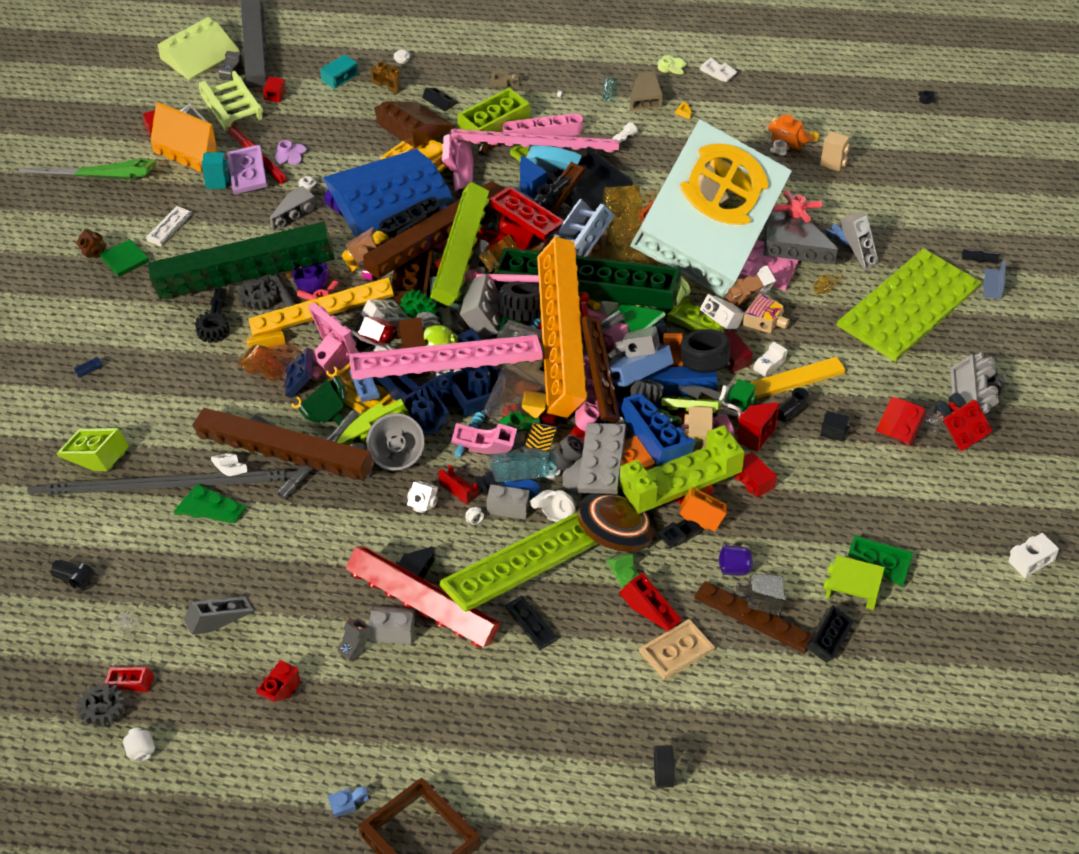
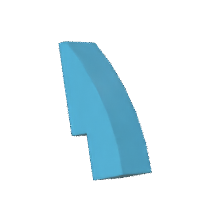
(552, 157)

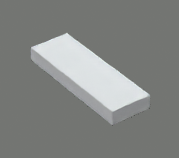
(168, 226)

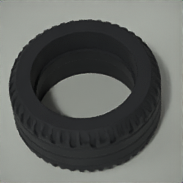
(705, 350)

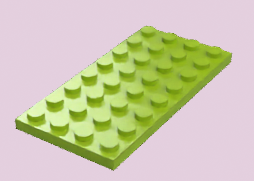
(909, 304)

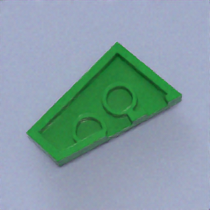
(209, 504)
(892, 558)

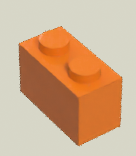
(703, 509)

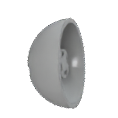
(387, 435)

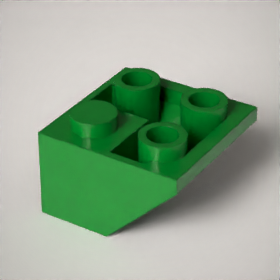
(638, 317)

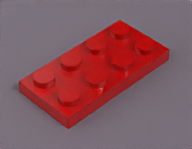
(526, 212)

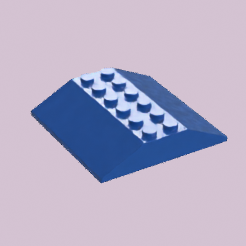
(385, 188)

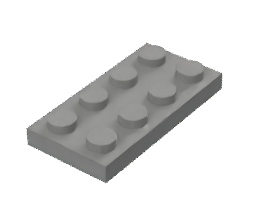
(602, 458)

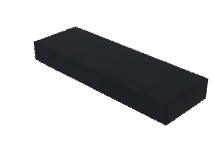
(530, 622)

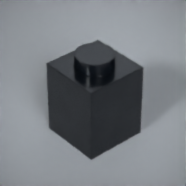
(835, 426)

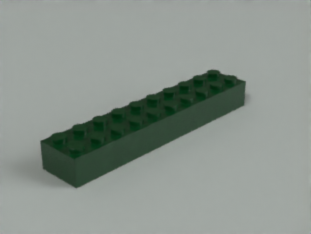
(241, 261)
(606, 278)

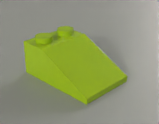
(95, 448)

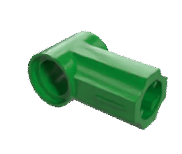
(522, 422)

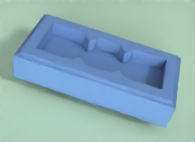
(366, 389)

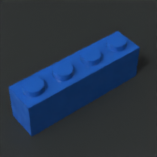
(674, 376)

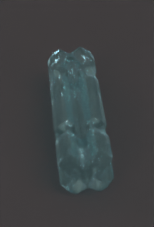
(608, 88)

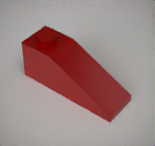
(648, 602)

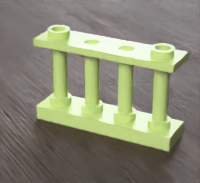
(220, 111)

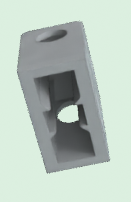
(639, 343)

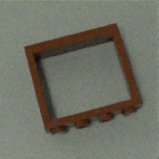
(419, 788)

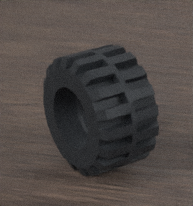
(520, 301)

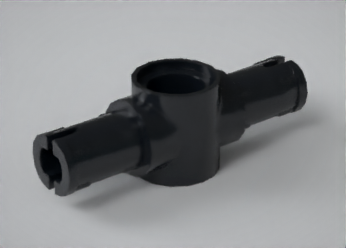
(548, 192)

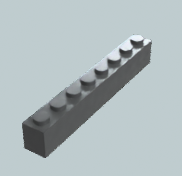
(254, 43)

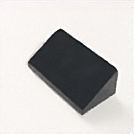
(439, 98)

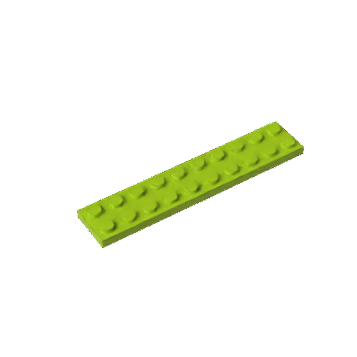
(517, 563)

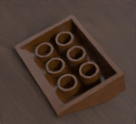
(411, 122)

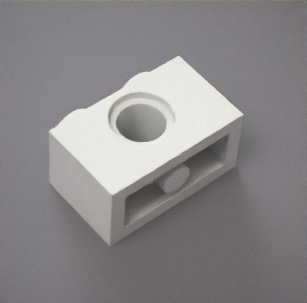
(1033, 555)

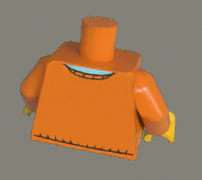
(791, 132)

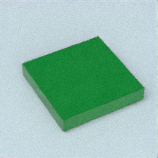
(124, 258)

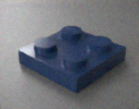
(298, 372)

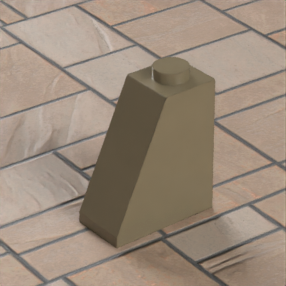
(646, 92)

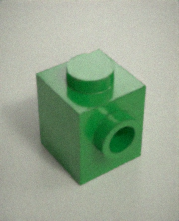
(742, 394)

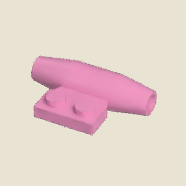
(460, 161)

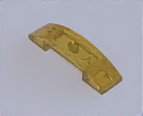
(492, 255)

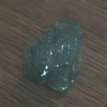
(518, 466)

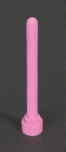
(472, 274)

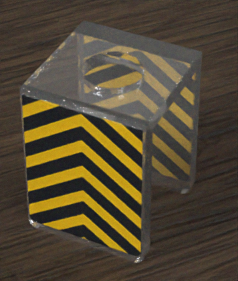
(541, 439)

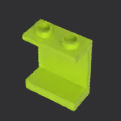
(855, 579)

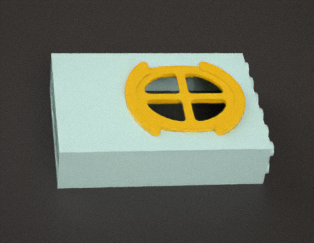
(696, 233)

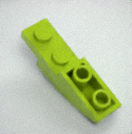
(359, 428)

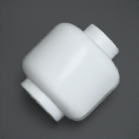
(139, 744)

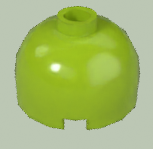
(439, 335)

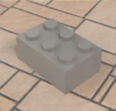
(482, 306)

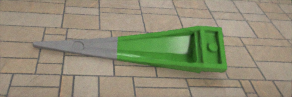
(123, 170)

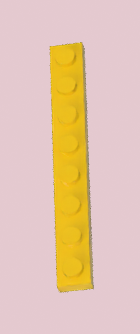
(332, 303)

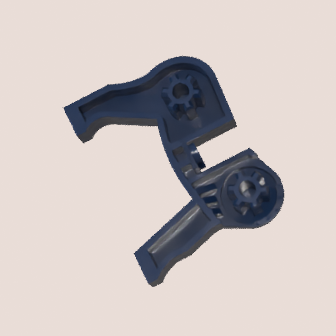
(468, 387)

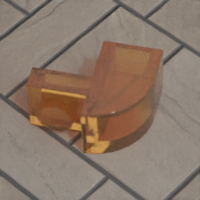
(261, 359)

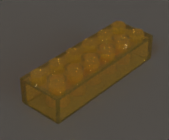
(628, 212)

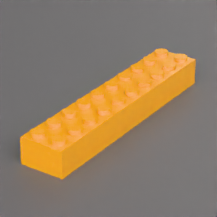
(561, 328)

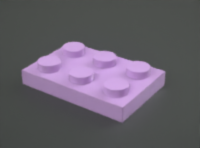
(247, 169)

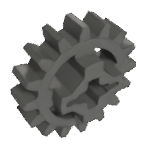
(257, 293)
(101, 705)

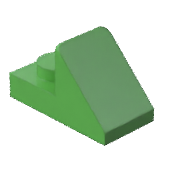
(623, 567)

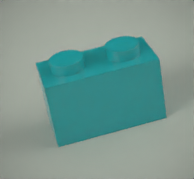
(339, 71)
(215, 170)

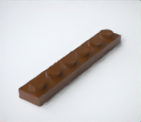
(600, 369)
(761, 621)

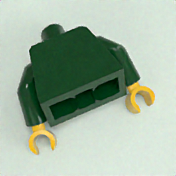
(325, 401)

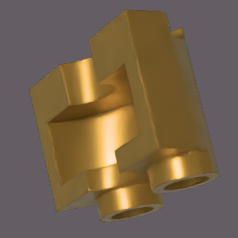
(386, 75)

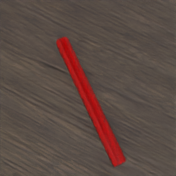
(268, 164)

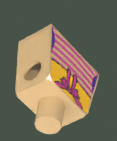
(765, 314)

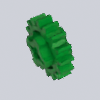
(417, 303)

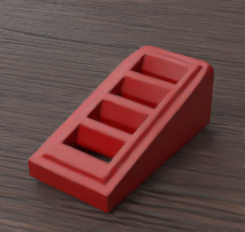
(141, 683)

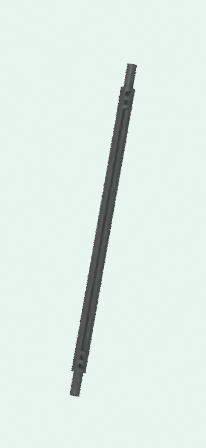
(160, 482)

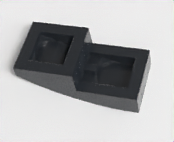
(675, 535)

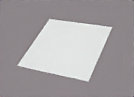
(369, 341)

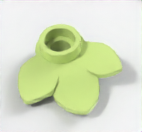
(669, 63)

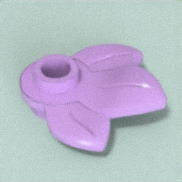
(289, 152)

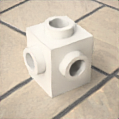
(422, 496)

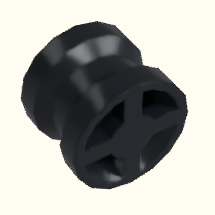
(485, 481)

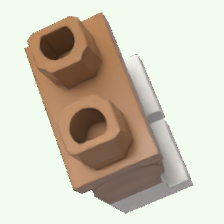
(750, 287)

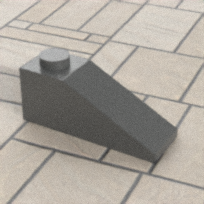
(213, 614)

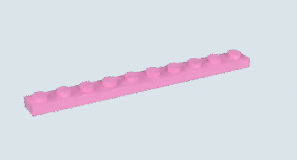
(527, 140)

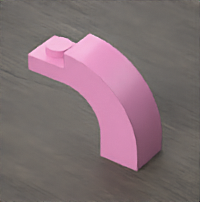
(484, 441)

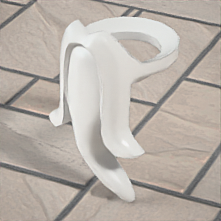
(726, 390)

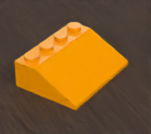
(181, 136)

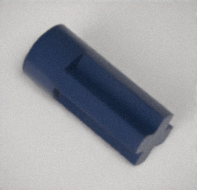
(88, 367)

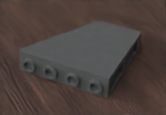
(796, 240)

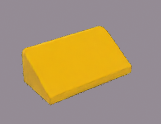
(268, 339)
(534, 403)

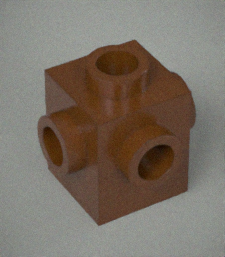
(91, 244)

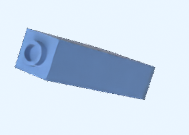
(628, 370)

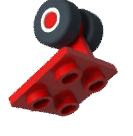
(964, 420)

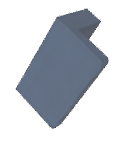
(994, 282)

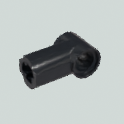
(795, 403)
(76, 575)

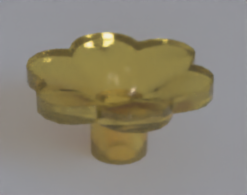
(822, 284)

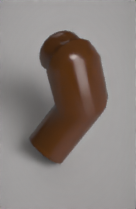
(485, 146)

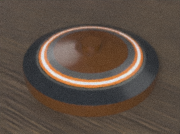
(615, 522)

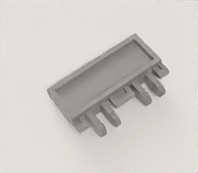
(970, 380)

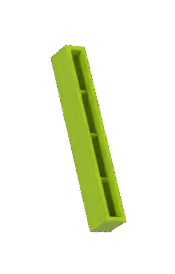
(459, 244)

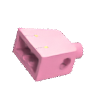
(327, 356)

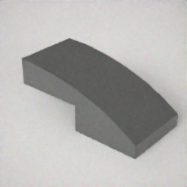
(695, 390)

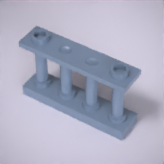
(590, 232)

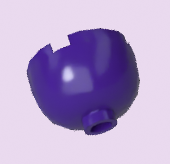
(311, 277)

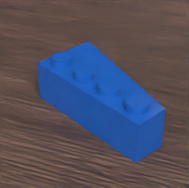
(654, 430)

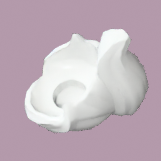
(554, 504)

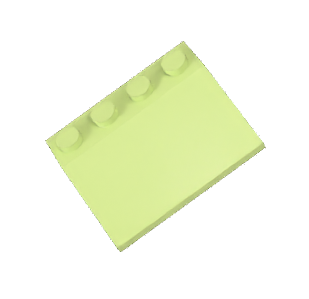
(196, 48)

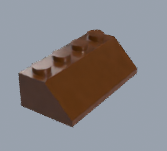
(413, 275)

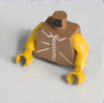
(361, 245)

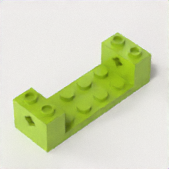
(672, 480)

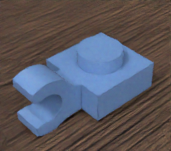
(837, 232)
(344, 801)

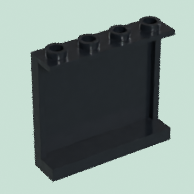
(597, 176)

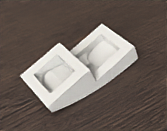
(721, 72)
(229, 464)

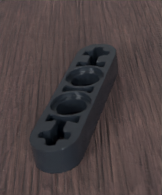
(407, 214)

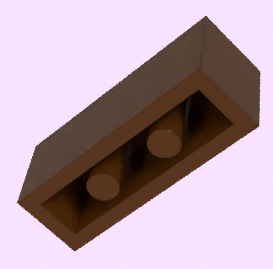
(411, 335)

